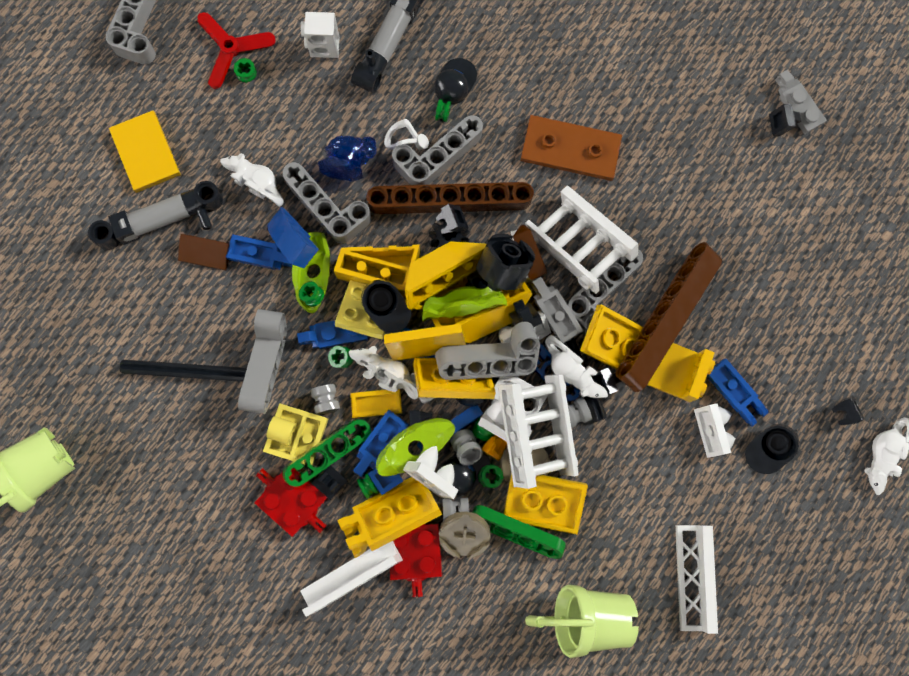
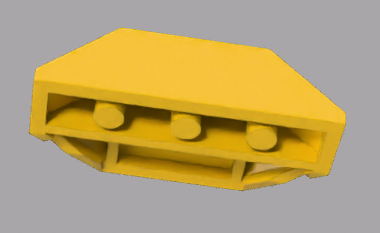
(441, 272)
(489, 319)

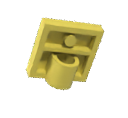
(353, 315)
(294, 433)

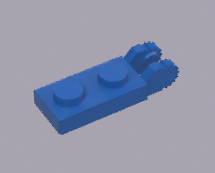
(736, 391)

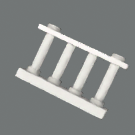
(588, 217)
(517, 432)

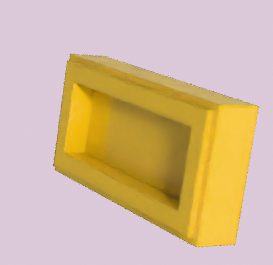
(375, 403)

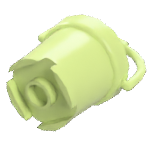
(32, 469)
(590, 621)

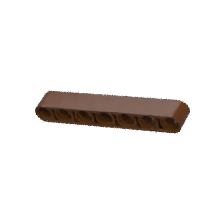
(460, 191)
(669, 317)

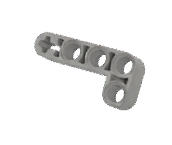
(131, 32)
(439, 149)
(322, 201)
(606, 287)
(493, 359)
(264, 361)

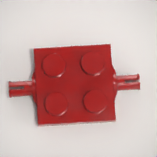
(290, 505)
(420, 557)

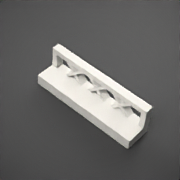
(349, 577)
(706, 578)

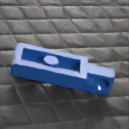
(256, 253)
(327, 335)
(382, 434)

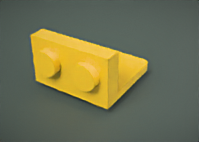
(683, 373)

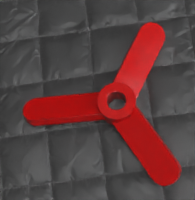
(240, 44)

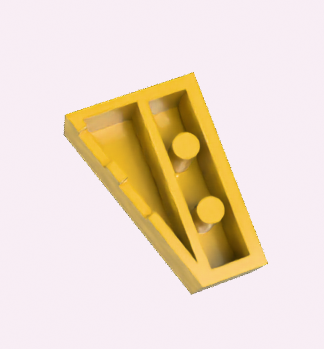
(372, 264)

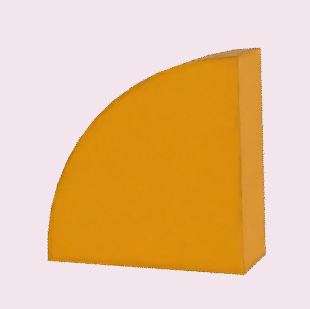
(495, 447)

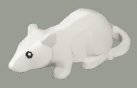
(257, 177)
(573, 372)
(390, 373)
(887, 450)

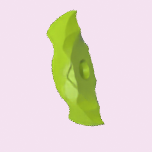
(321, 259)
(462, 302)
(396, 454)

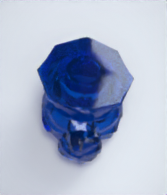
(346, 156)

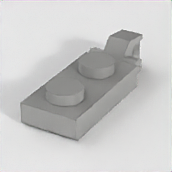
(794, 93)
(556, 311)

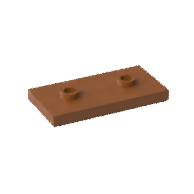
(571, 148)

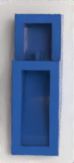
(291, 238)

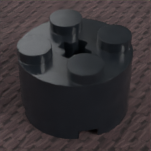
(505, 262)

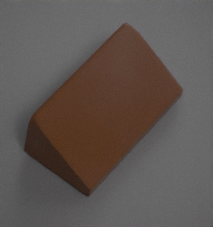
(524, 233)
(203, 252)

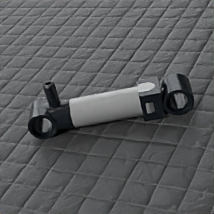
(369, 71)
(129, 226)

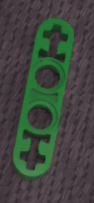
(328, 454)
(521, 533)

